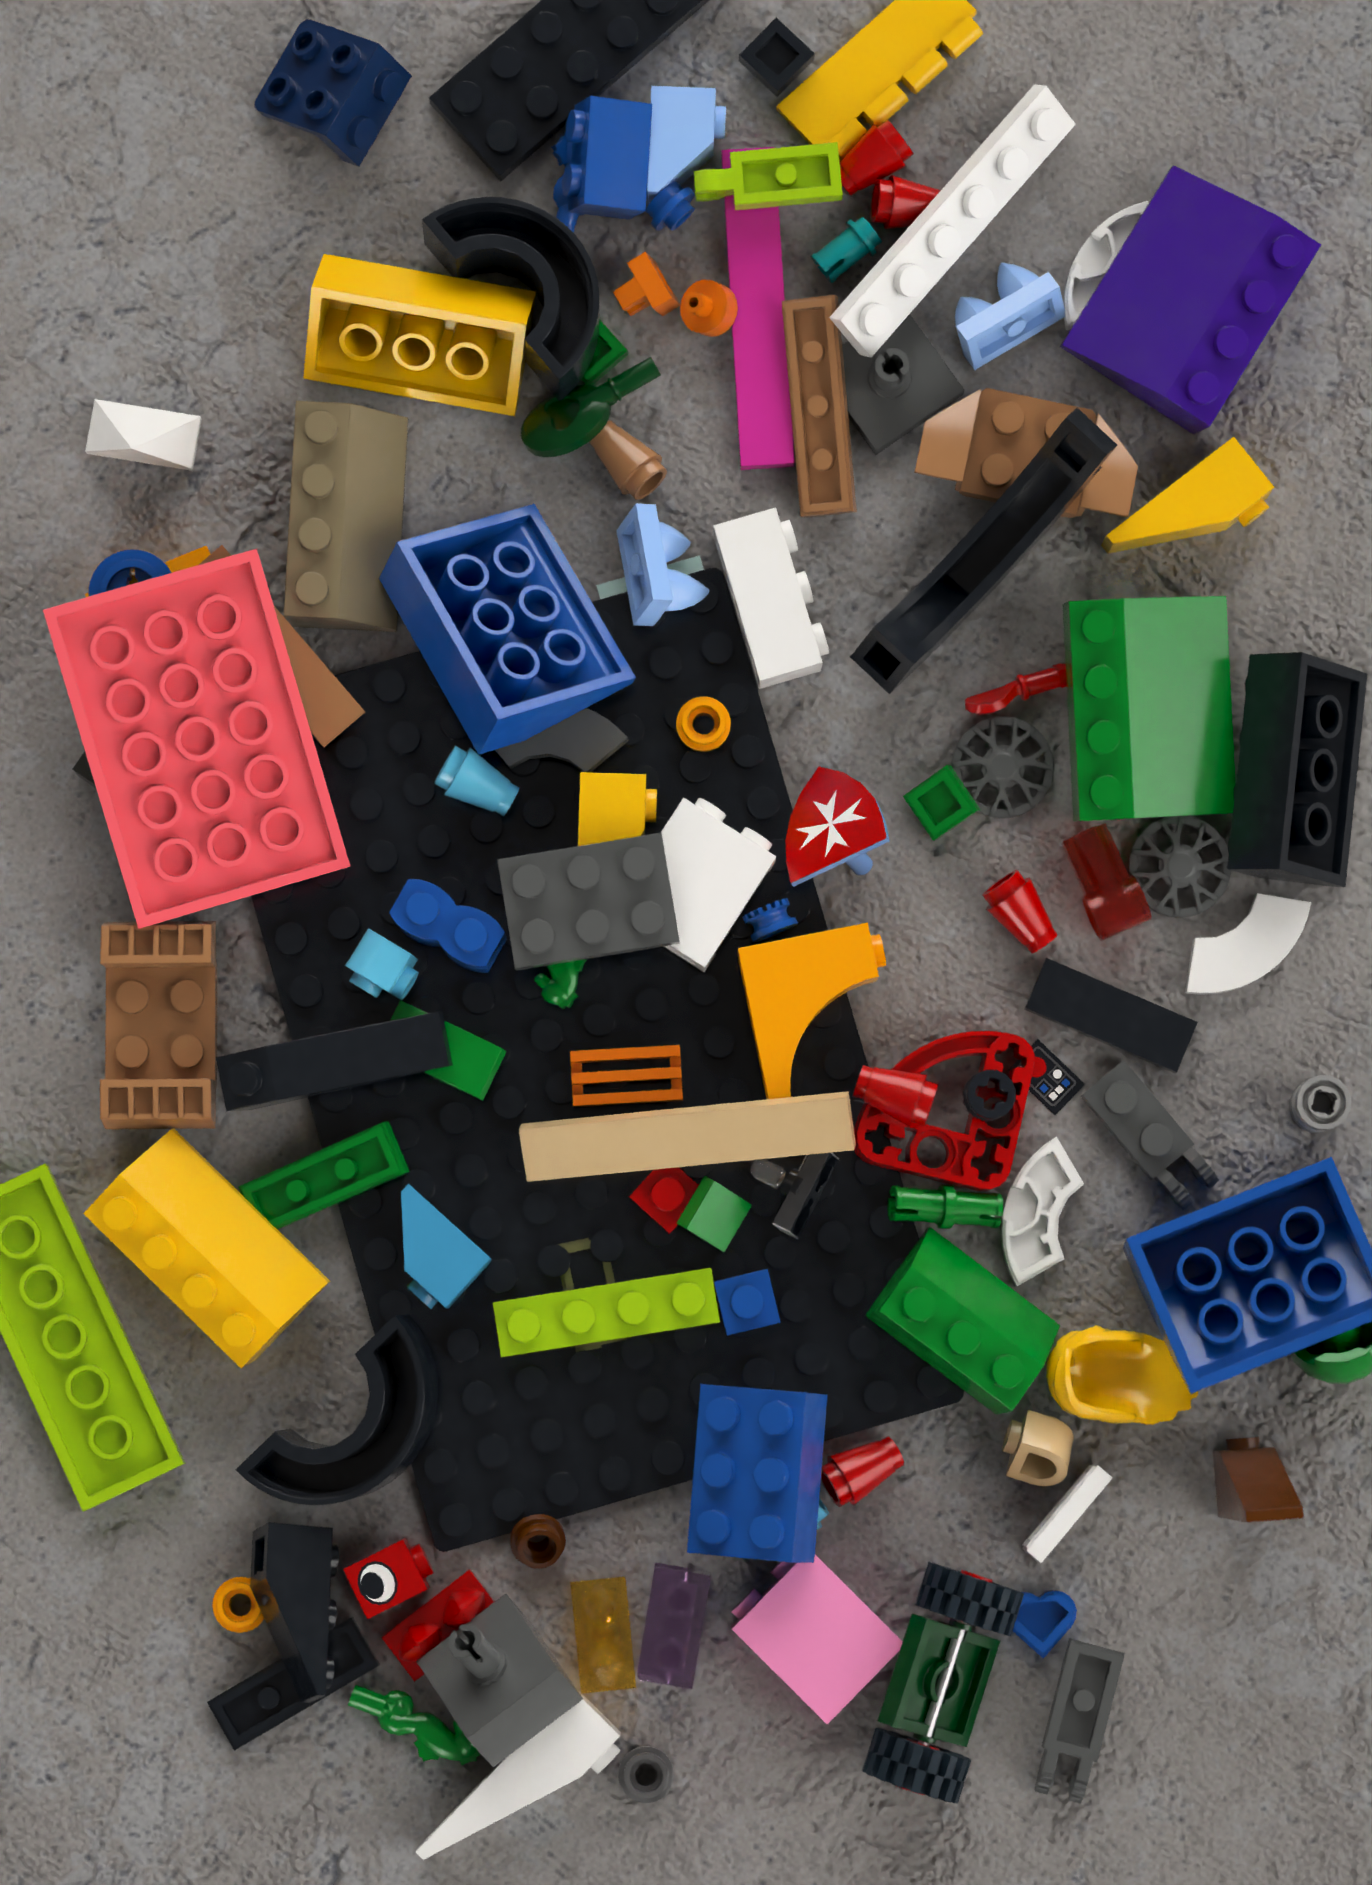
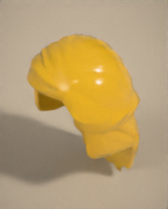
(1116, 1377)

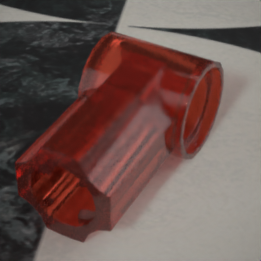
(1110, 895)

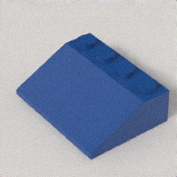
(504, 625)
(1256, 1275)

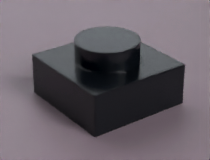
(776, 57)

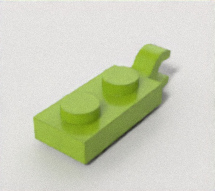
(775, 177)

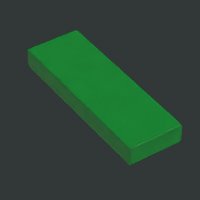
(327, 1176)

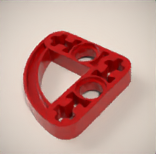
(959, 1147)

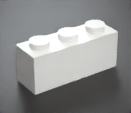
(770, 597)

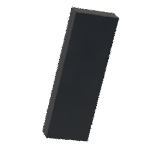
(1111, 1015)
(271, 1697)

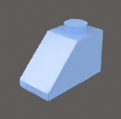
(681, 133)

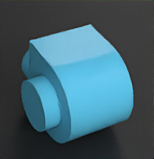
(382, 965)

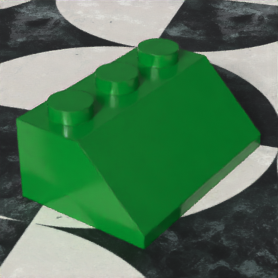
(965, 1322)

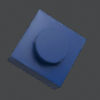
(747, 1302)

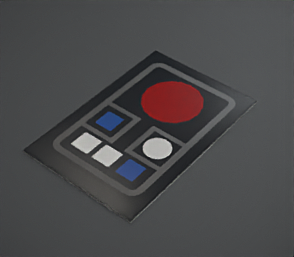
(1051, 1079)

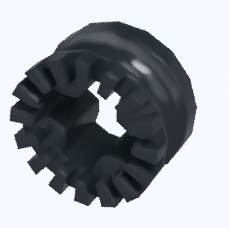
(975, 1104)

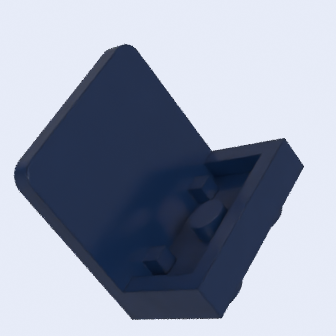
(334, 88)

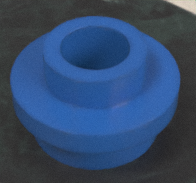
(671, 207)

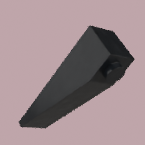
(333, 1062)

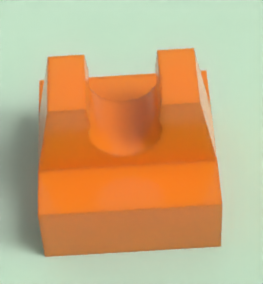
(646, 288)

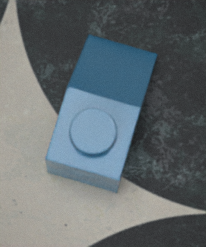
(436, 1252)

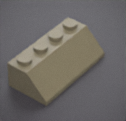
(344, 515)

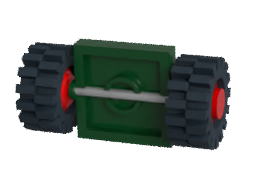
(940, 1682)

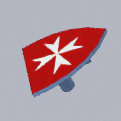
(832, 826)

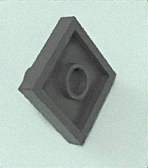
(897, 386)

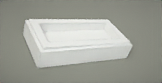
(1066, 1512)

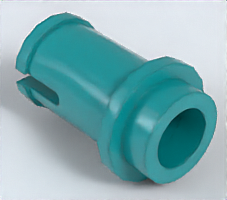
(847, 249)

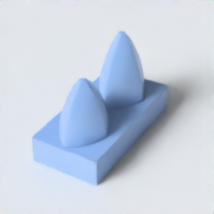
(1024, 310)
(644, 551)

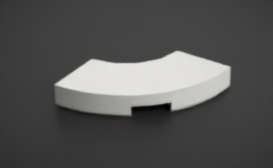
(1096, 258)
(1249, 949)
(1034, 1210)

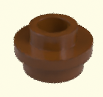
(542, 1553)

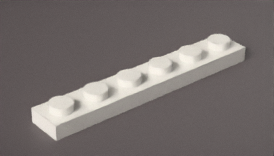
(952, 220)

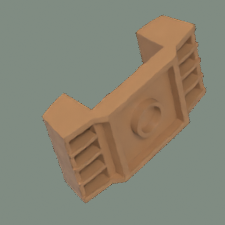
(160, 1025)

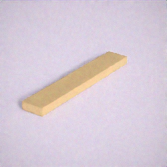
(687, 1136)

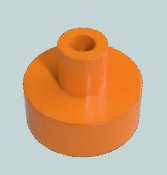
(708, 308)

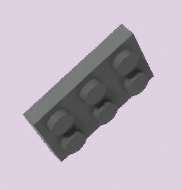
(588, 901)

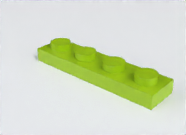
(606, 1312)

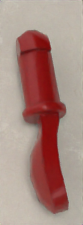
(1025, 686)

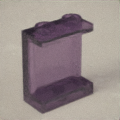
(673, 1625)

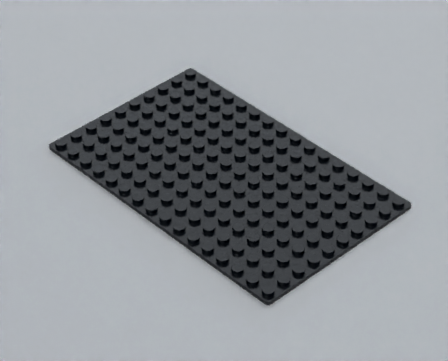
(621, 1419)

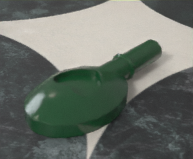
(567, 425)

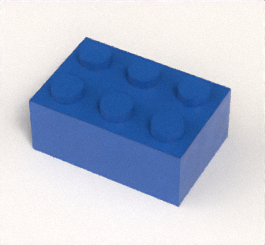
(757, 1473)

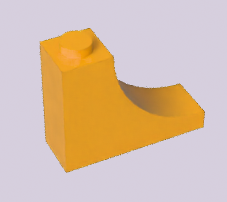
(793, 982)

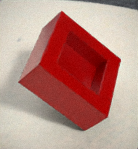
(665, 1196)

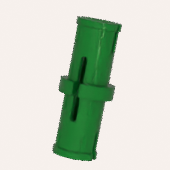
(945, 1206)

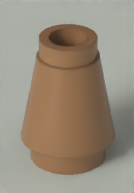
(629, 461)

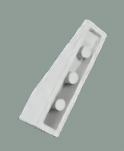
(543, 1764)

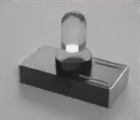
(800, 1188)

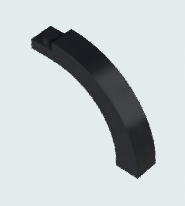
(986, 552)

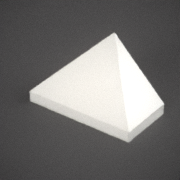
(143, 435)

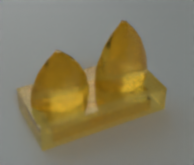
(603, 1634)

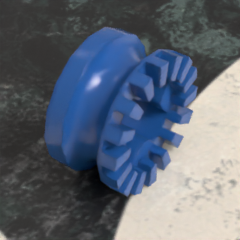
(770, 922)

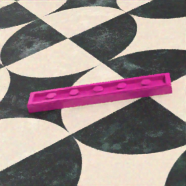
(758, 334)

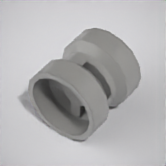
(1312, 1110)

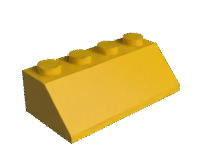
(418, 334)
(207, 1248)

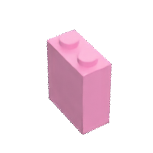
(815, 1635)

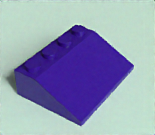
(1190, 298)

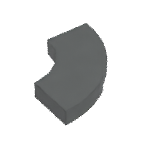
(580, 739)

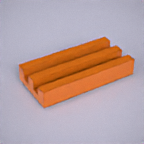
(623, 1054)

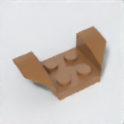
(997, 433)

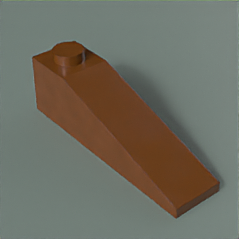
(1253, 1483)

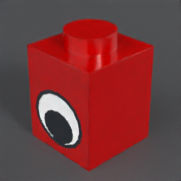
(389, 1577)

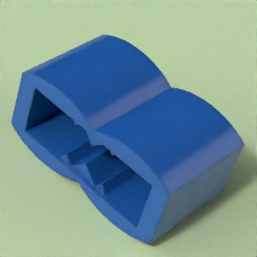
(433, 919)

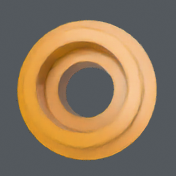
(703, 707)
(222, 1606)

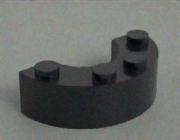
(542, 253)
(382, 1446)

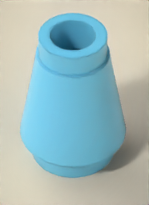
(475, 782)

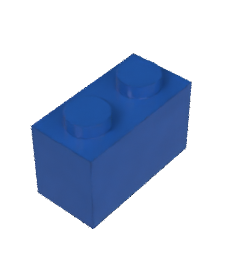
(608, 157)

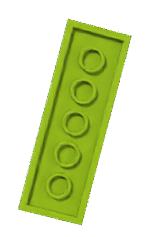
(75, 1348)

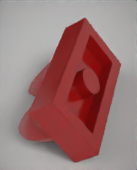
(436, 1621)

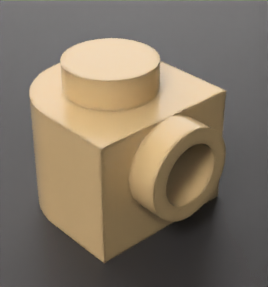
(1038, 1449)

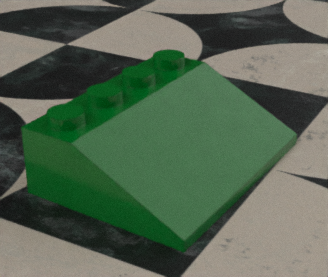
(1149, 707)

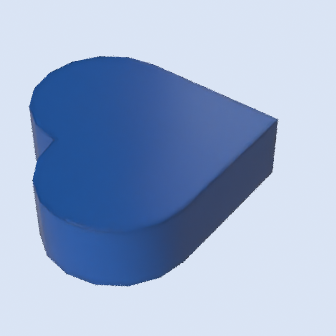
(1044, 1619)

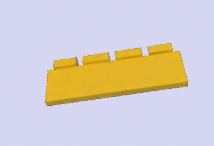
(868, 68)

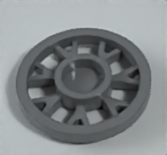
(1004, 765)
(1181, 865)

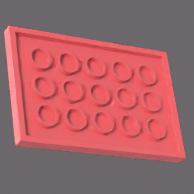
(196, 738)

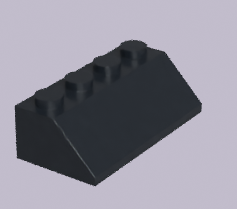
(1297, 769)

